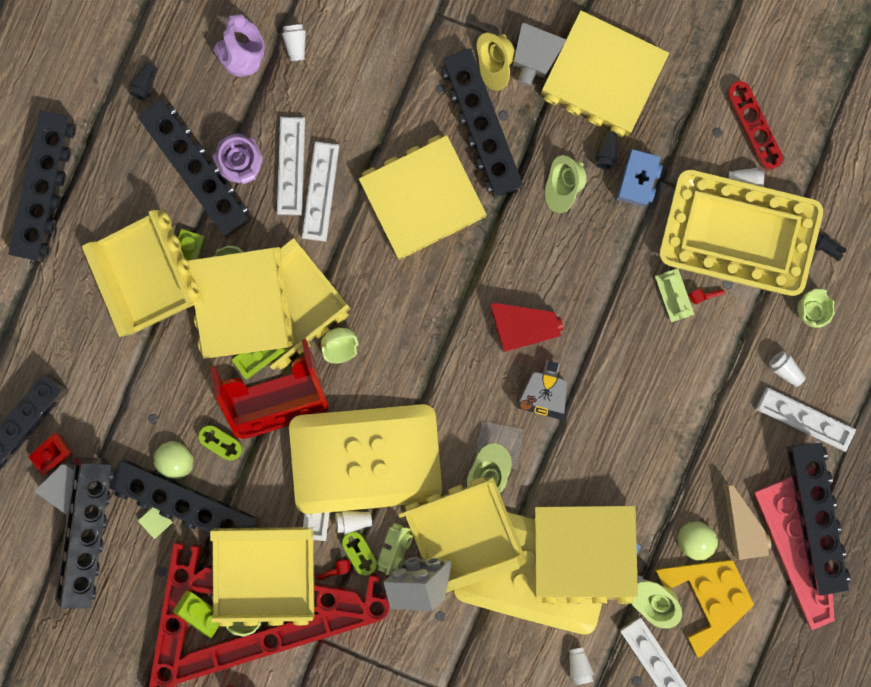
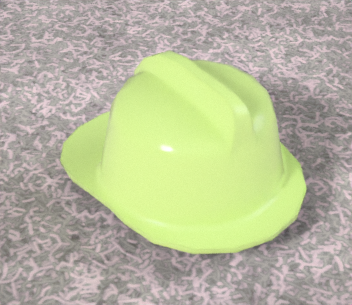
(564, 182)
(492, 462)
(658, 604)

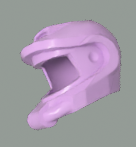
(236, 57)
(238, 158)

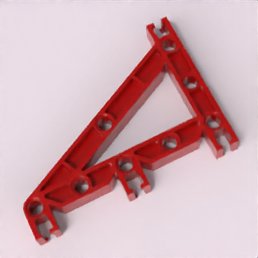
(346, 614)

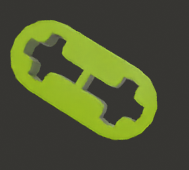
(217, 447)
(354, 555)

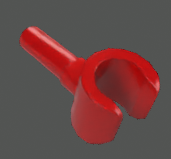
(698, 296)
(342, 567)

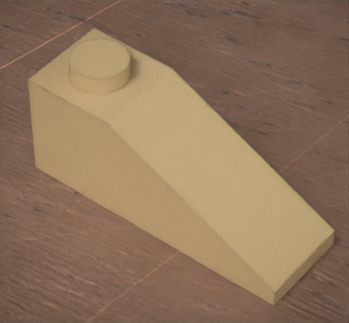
(747, 534)

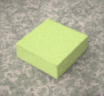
(154, 523)

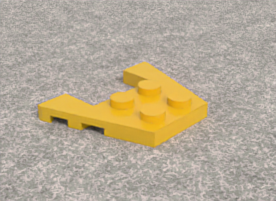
(718, 593)

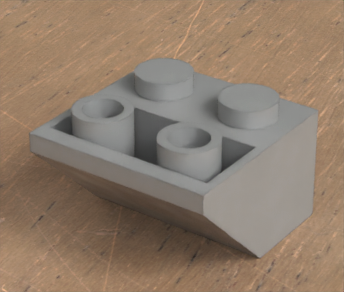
(418, 584)

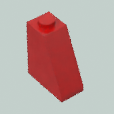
(524, 326)

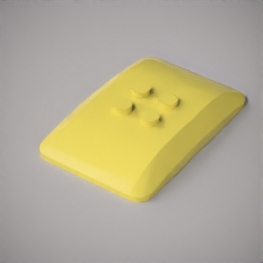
(741, 233)
(364, 458)
(515, 591)

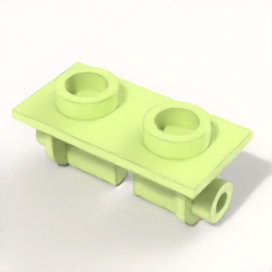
(674, 295)
(400, 540)

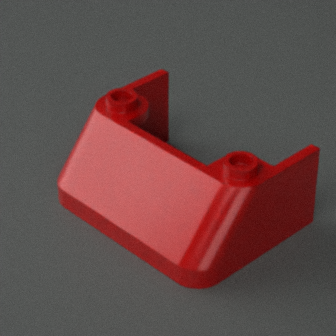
(271, 403)

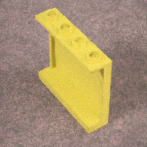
(604, 74)
(422, 196)
(142, 273)
(311, 301)
(242, 303)
(468, 530)
(586, 554)
(263, 575)

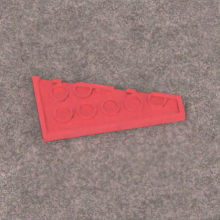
(782, 519)

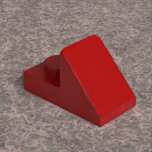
(50, 454)

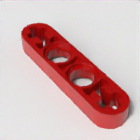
(758, 124)

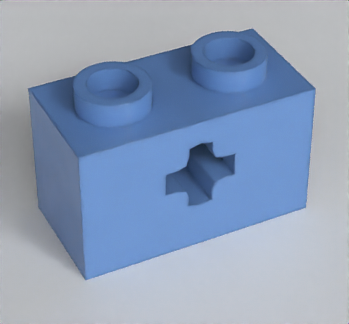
(636, 164)

